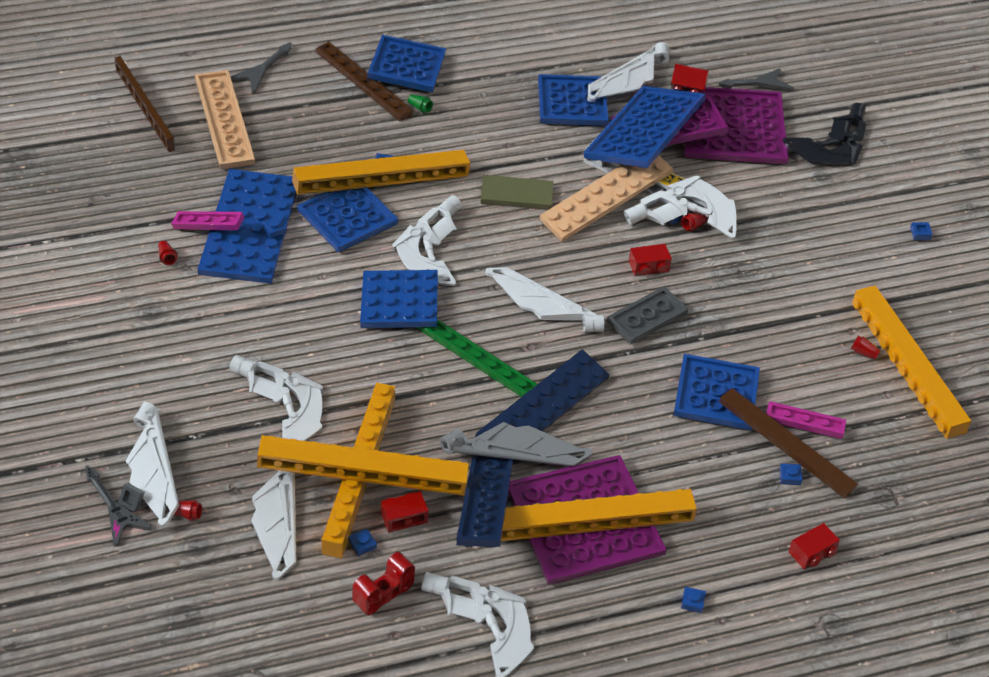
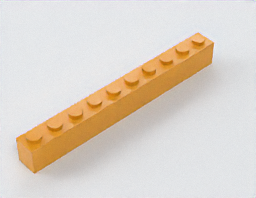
(380, 172)
(911, 362)
(362, 465)
(351, 492)
(598, 514)

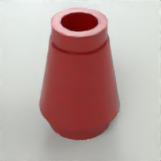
(693, 221)
(166, 253)
(865, 347)
(189, 510)

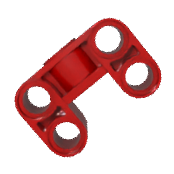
(396, 580)

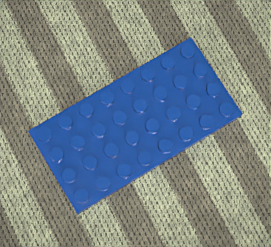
(644, 126)
(249, 251)

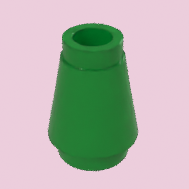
(422, 103)

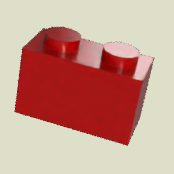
(650, 259)
(404, 511)
(814, 546)

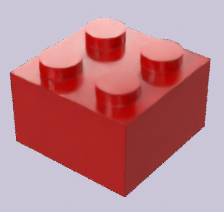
(689, 79)

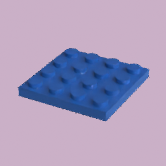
(406, 63)
(565, 101)
(347, 216)
(399, 298)
(705, 382)

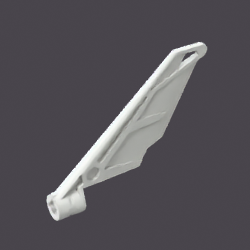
(631, 75)
(543, 301)
(151, 465)
(276, 521)

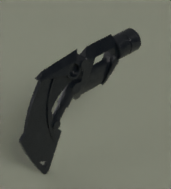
(847, 153)

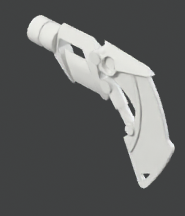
(719, 208)
(409, 241)
(307, 419)
(512, 645)

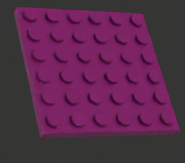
(753, 125)
(589, 552)

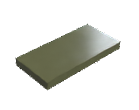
(517, 192)

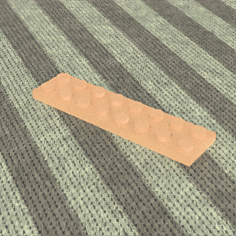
(224, 119)
(602, 197)

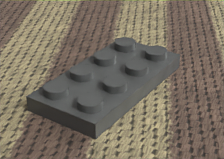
(647, 315)

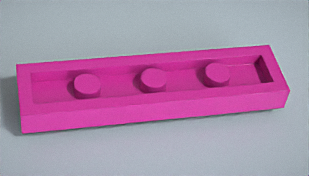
(207, 220)
(806, 420)

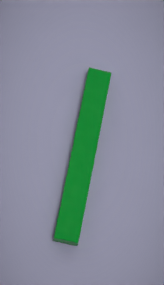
(479, 358)

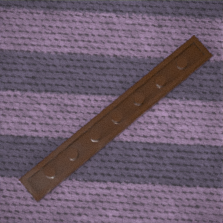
(359, 77)
(144, 104)
(788, 443)

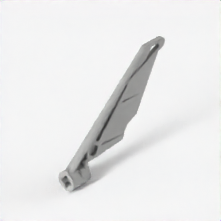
(516, 444)

